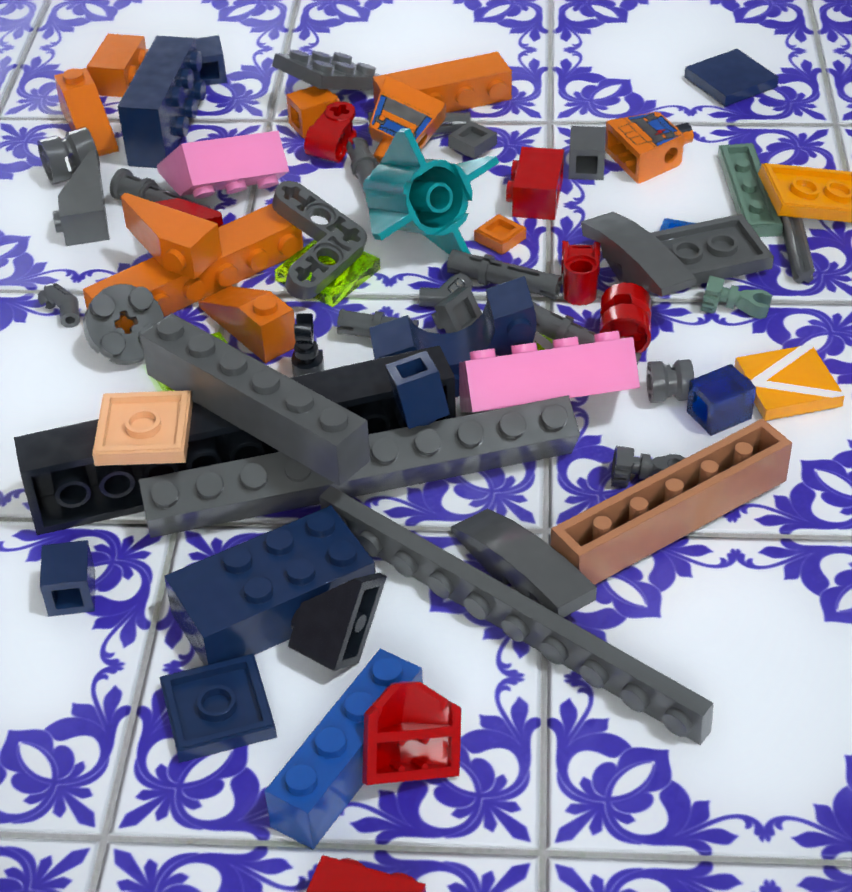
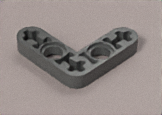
(297, 206)

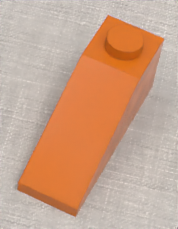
(84, 108)
(172, 236)
(254, 319)

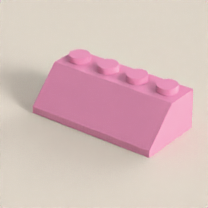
(540, 375)

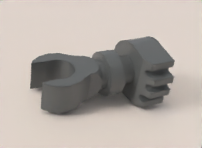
(626, 464)

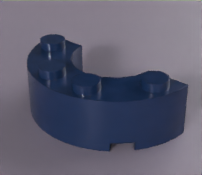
(505, 322)

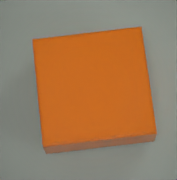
(500, 234)

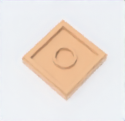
(143, 428)

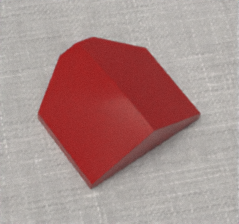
(411, 735)

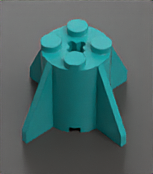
(421, 193)

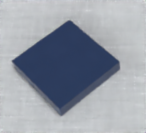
(731, 77)
(217, 707)

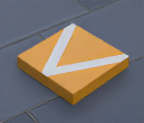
(790, 382)

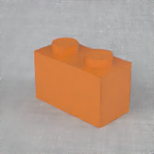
(116, 63)

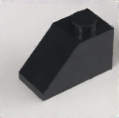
(337, 622)

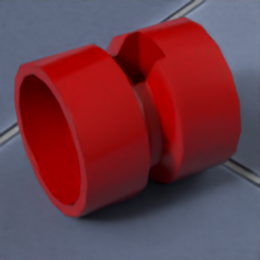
(627, 310)

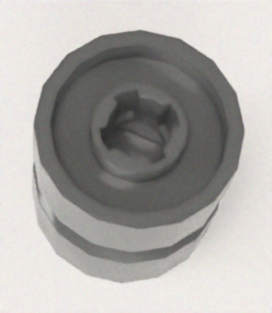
(73, 146)

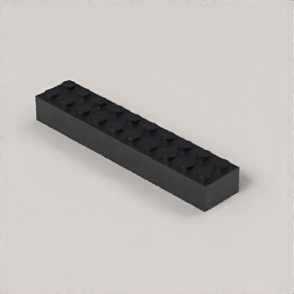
(71, 491)

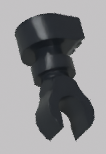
(306, 356)

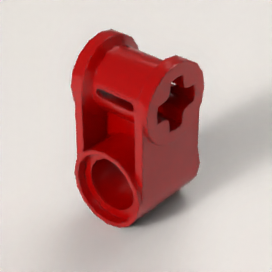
(331, 132)
(580, 272)

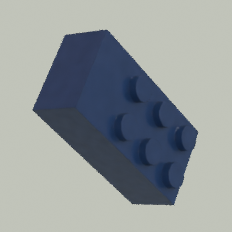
(161, 100)
(250, 592)

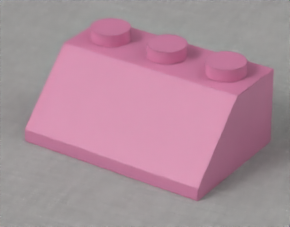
(225, 164)

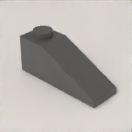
(82, 205)

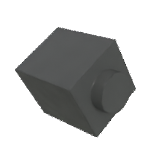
(587, 153)

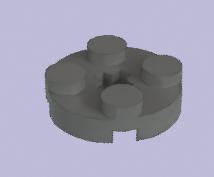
(106, 308)

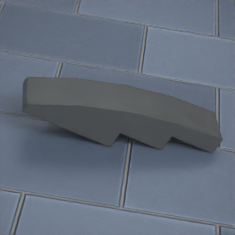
(639, 253)
(525, 562)

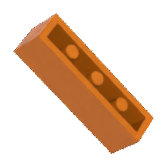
(458, 82)

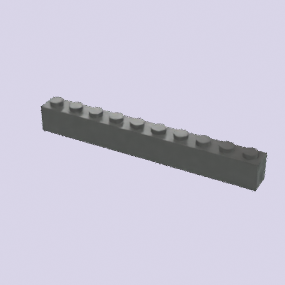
(397, 460)

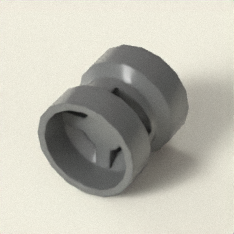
(667, 381)

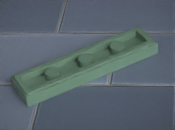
(741, 169)

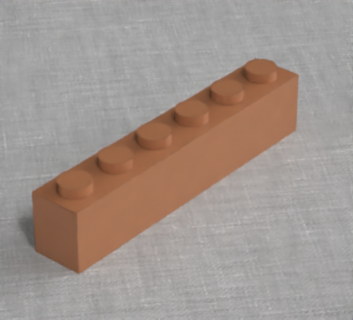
(674, 502)

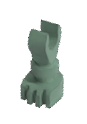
(753, 302)

